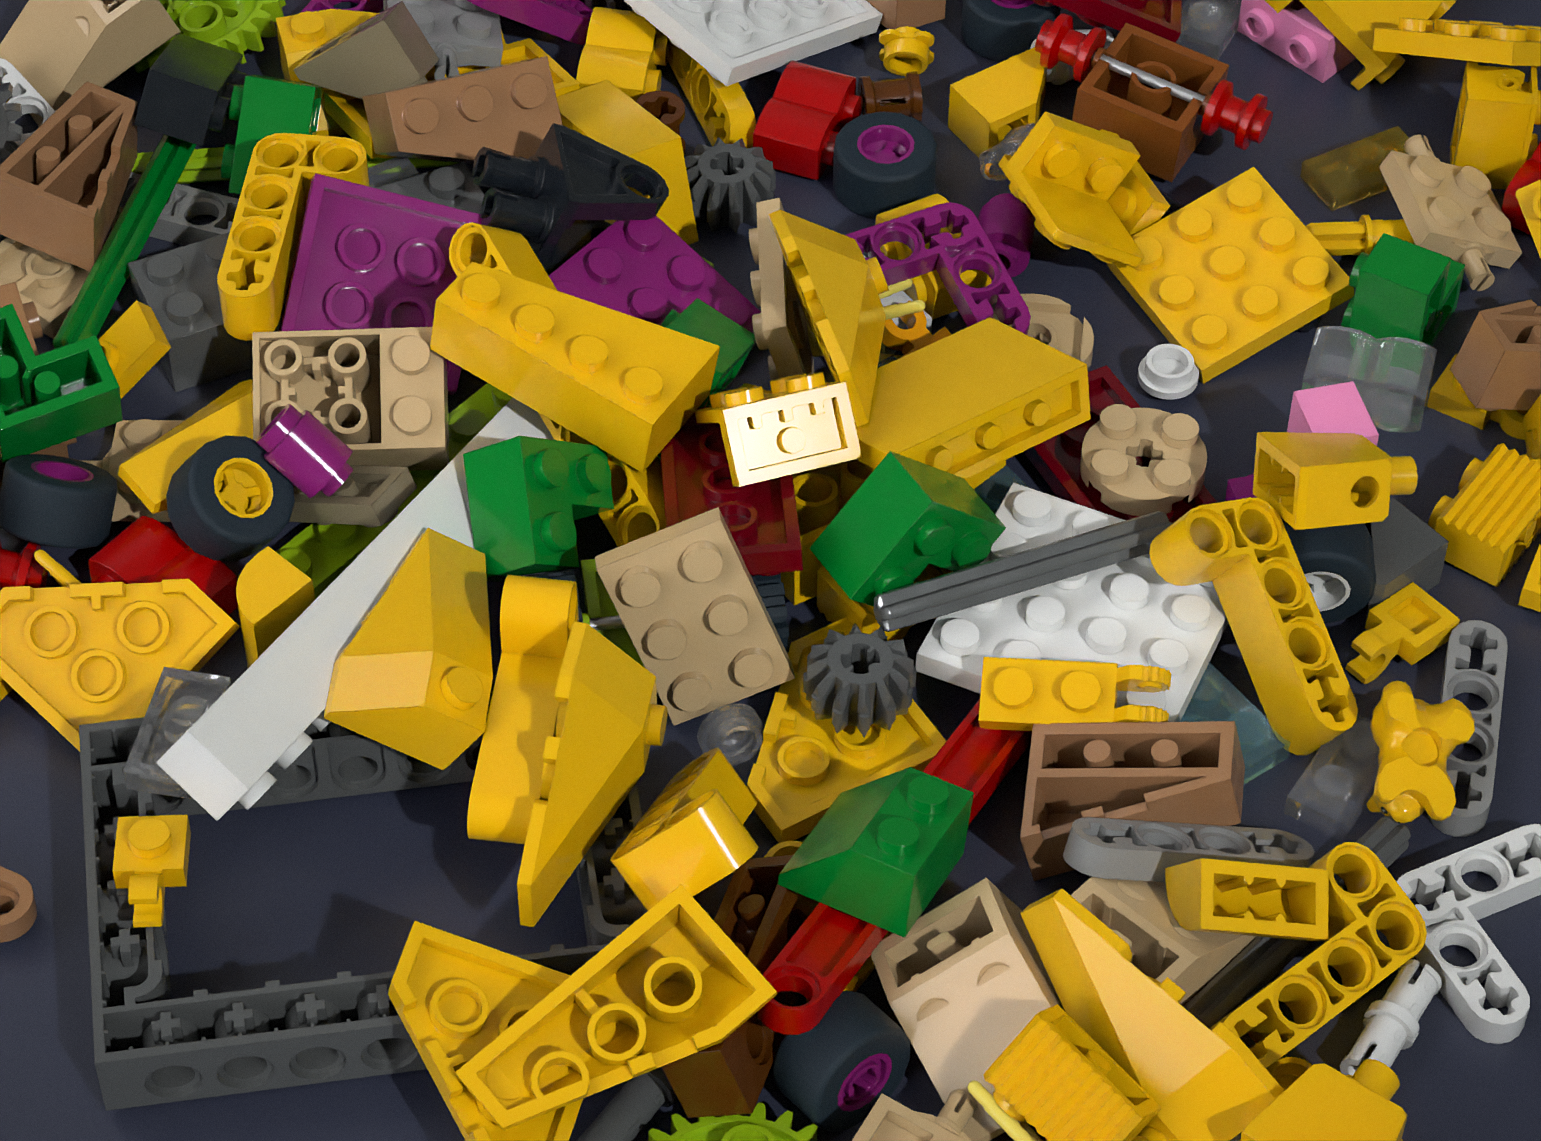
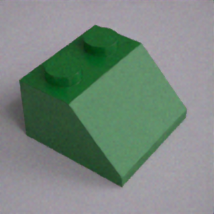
(883, 849)

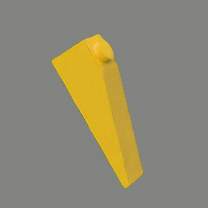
(422, 657)

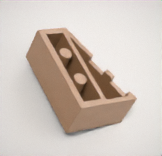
(460, 114)
(71, 176)
(1502, 358)
(1129, 774)

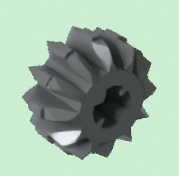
(728, 183)
(859, 679)

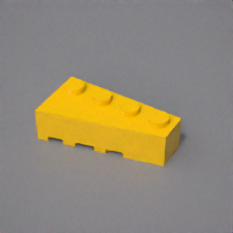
(575, 361)

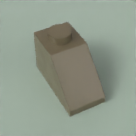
(372, 56)

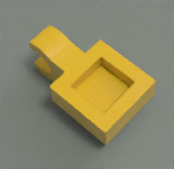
(1405, 625)
(148, 858)

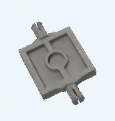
(457, 33)

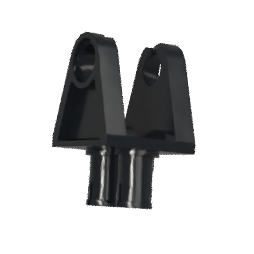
(565, 192)

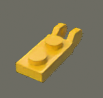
(1056, 691)

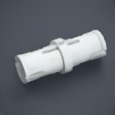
(1393, 1021)

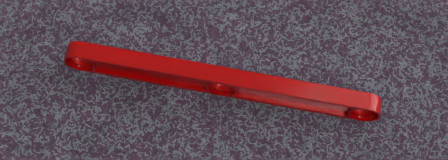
(834, 944)

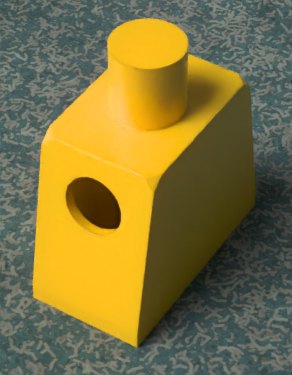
(1328, 478)
(1333, 1107)

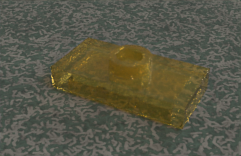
(1353, 169)

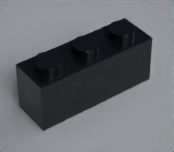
(190, 89)

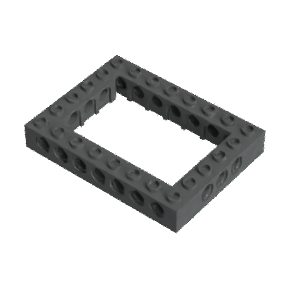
(278, 1034)

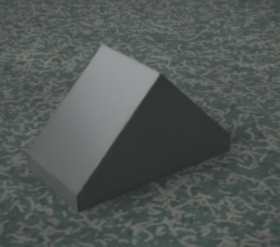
(1404, 553)

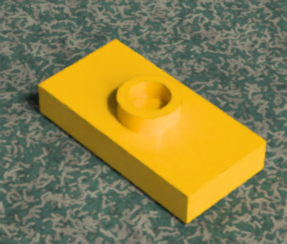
(134, 345)

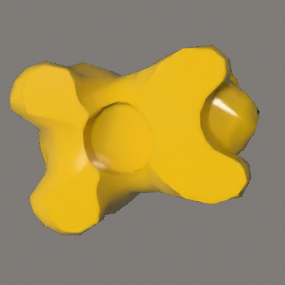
(1414, 753)

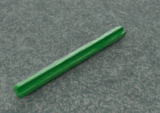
(125, 241)

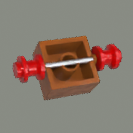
(1151, 92)

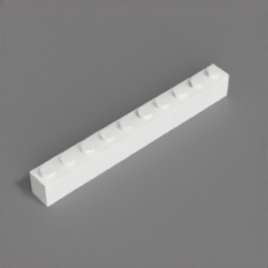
(288, 686)

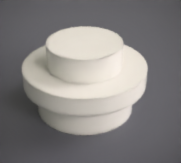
(1168, 372)

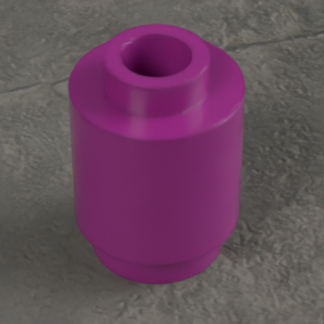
(1010, 230)
(305, 452)

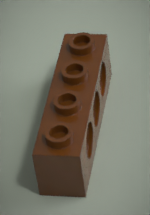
(760, 922)

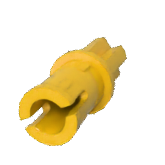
(1357, 236)

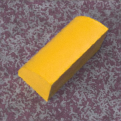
(269, 599)
(1249, 899)

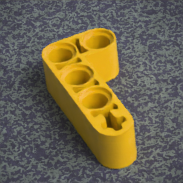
(269, 223)
(1270, 612)
(523, 706)
(689, 832)
(1352, 949)

